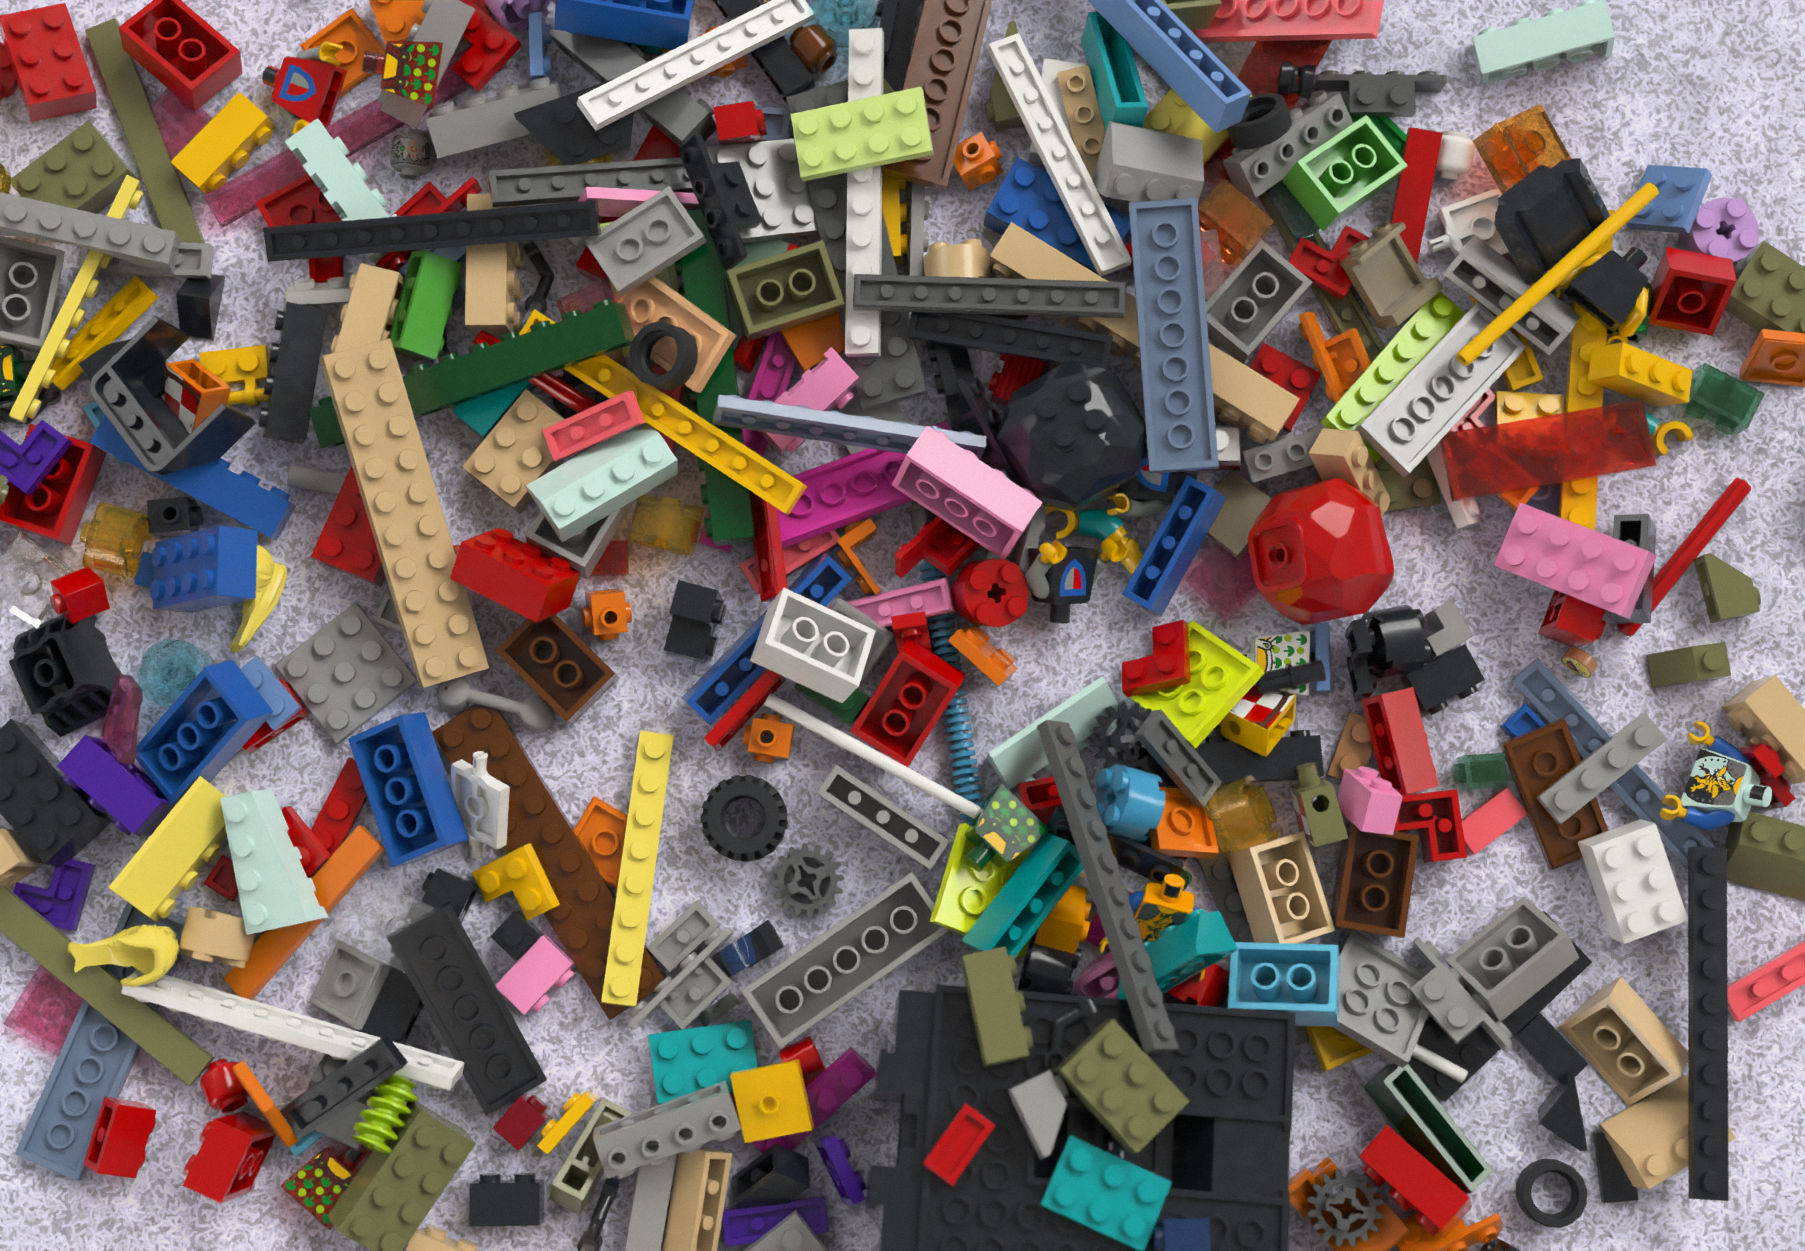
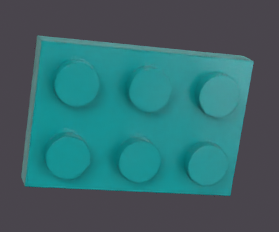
(699, 1057)
(1106, 1193)

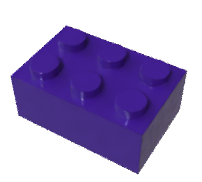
(115, 787)

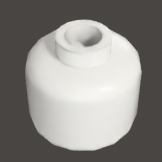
(1454, 155)

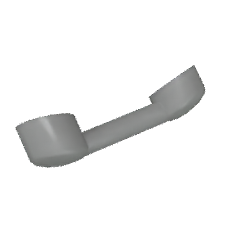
(533, 712)

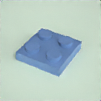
(1678, 198)

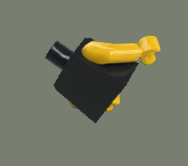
(1611, 290)

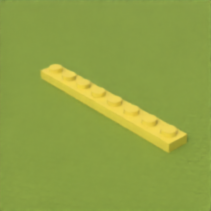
(71, 312)
(637, 869)

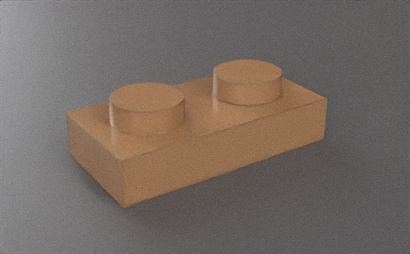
(1352, 747)

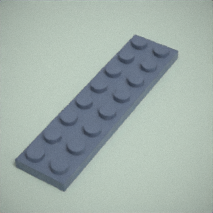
(1173, 335)
(89, 1066)

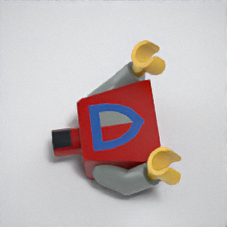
(307, 85)

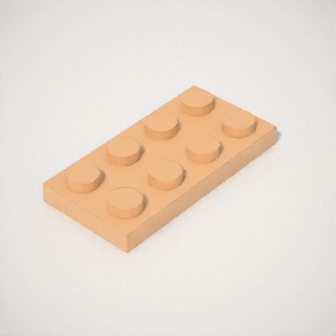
(658, 302)

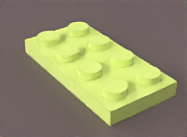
(862, 134)

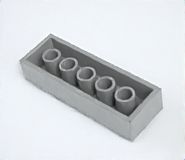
(844, 960)

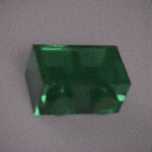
(1722, 399)

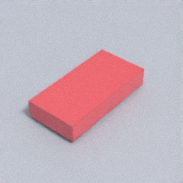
(1491, 820)

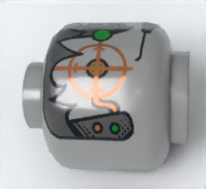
(412, 154)

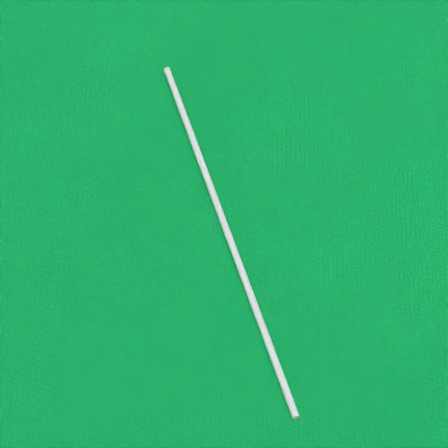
(971, 809)

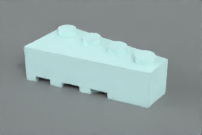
(1545, 41)
(336, 176)
(267, 864)

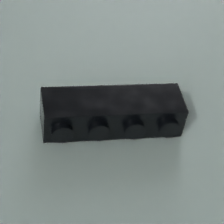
(294, 372)

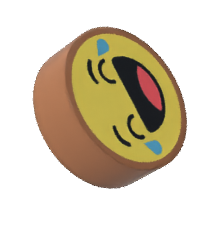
(1579, 662)

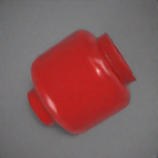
(223, 1087)

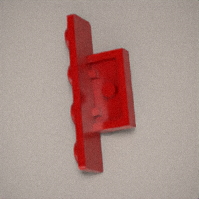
(428, 201)
(937, 544)

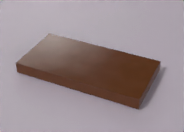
(1535, 764)

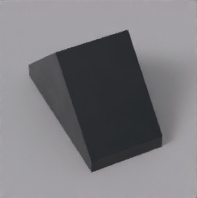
(199, 306)
(1563, 1113)

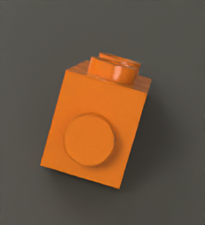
(856, 535)

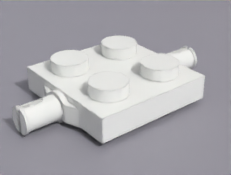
(1468, 218)
(481, 803)

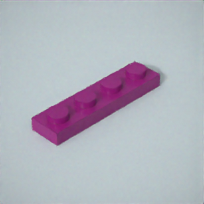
(827, 1095)

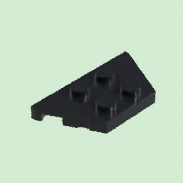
(568, 133)

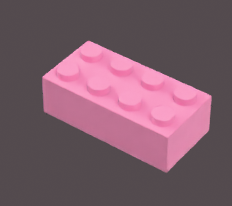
(966, 492)
(1575, 560)

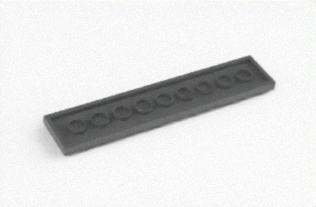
(898, 370)

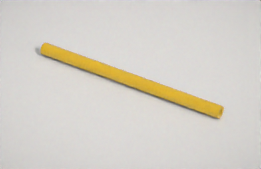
(1557, 274)

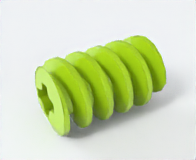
(384, 1113)

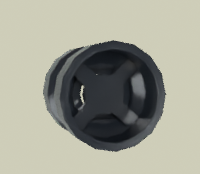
(1288, 76)

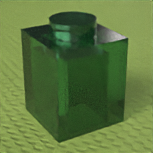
(1480, 771)

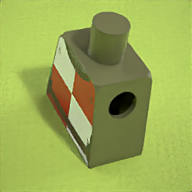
(1322, 818)

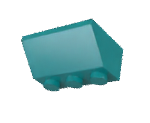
(1187, 949)

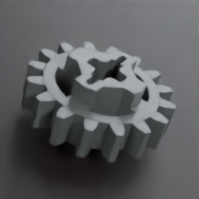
(793, 887)
(1341, 1223)

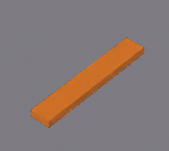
(331, 885)

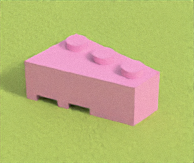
(819, 389)

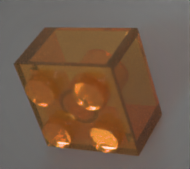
(1520, 146)
(1237, 221)

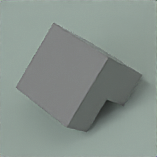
(1448, 627)

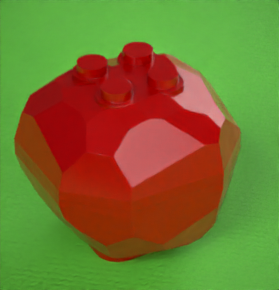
(1320, 552)

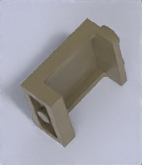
(1388, 276)

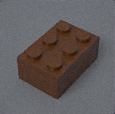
(558, 666)
(1374, 882)

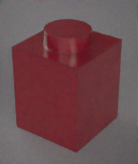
(522, 1120)

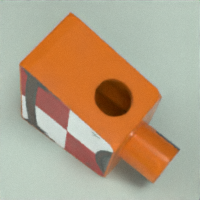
(193, 392)

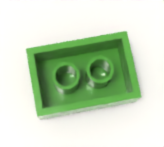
(1344, 172)

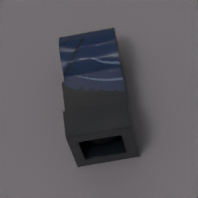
(750, 949)

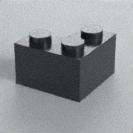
(694, 618)

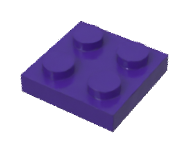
(846, 1181)

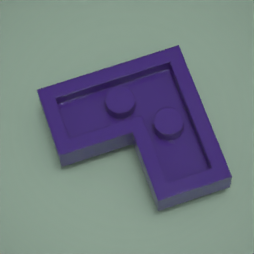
(31, 462)
(66, 896)

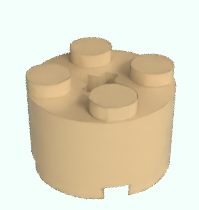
(957, 260)
(215, 937)

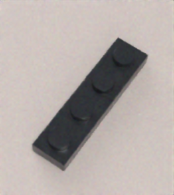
(343, 1086)

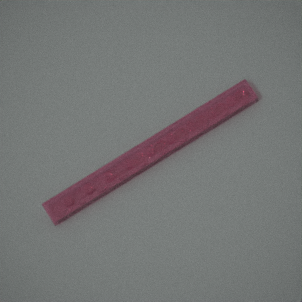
(356, 132)

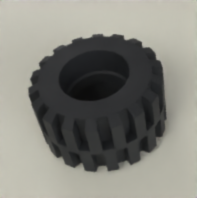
(714, 815)

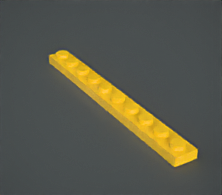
(688, 429)
(1580, 497)

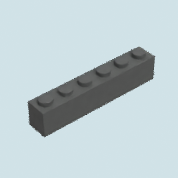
(607, 59)

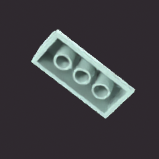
(603, 479)
(1024, 753)

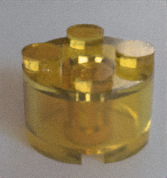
(666, 525)
(115, 540)
(1241, 815)

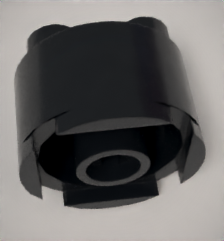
(1398, 641)
(1048, 970)

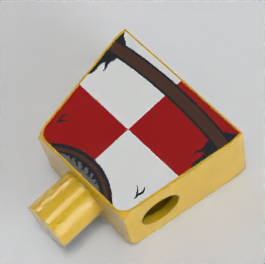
(1260, 719)

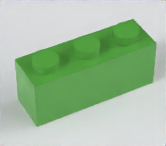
(425, 305)

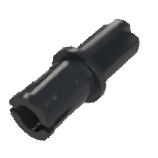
(1291, 676)

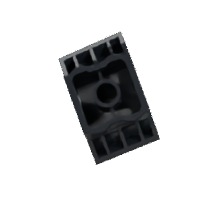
(1548, 216)
(65, 672)

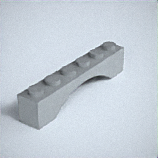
(112, 236)

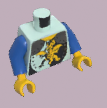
(1719, 786)

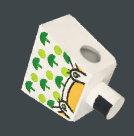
(1277, 650)

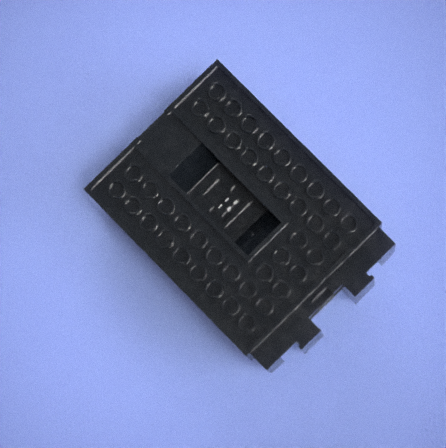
(1219, 1151)

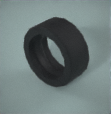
(1262, 122)
(642, 347)
(1578, 1193)

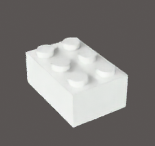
(813, 645)
(1633, 881)

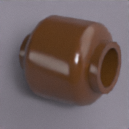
(814, 48)

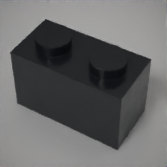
(1444, 678)
(506, 1201)

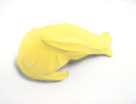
(269, 587)
(144, 947)

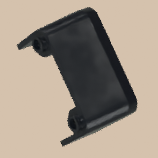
(131, 398)

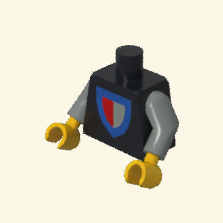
(1147, 492)
(1067, 574)

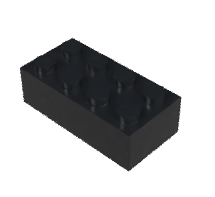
(39, 803)

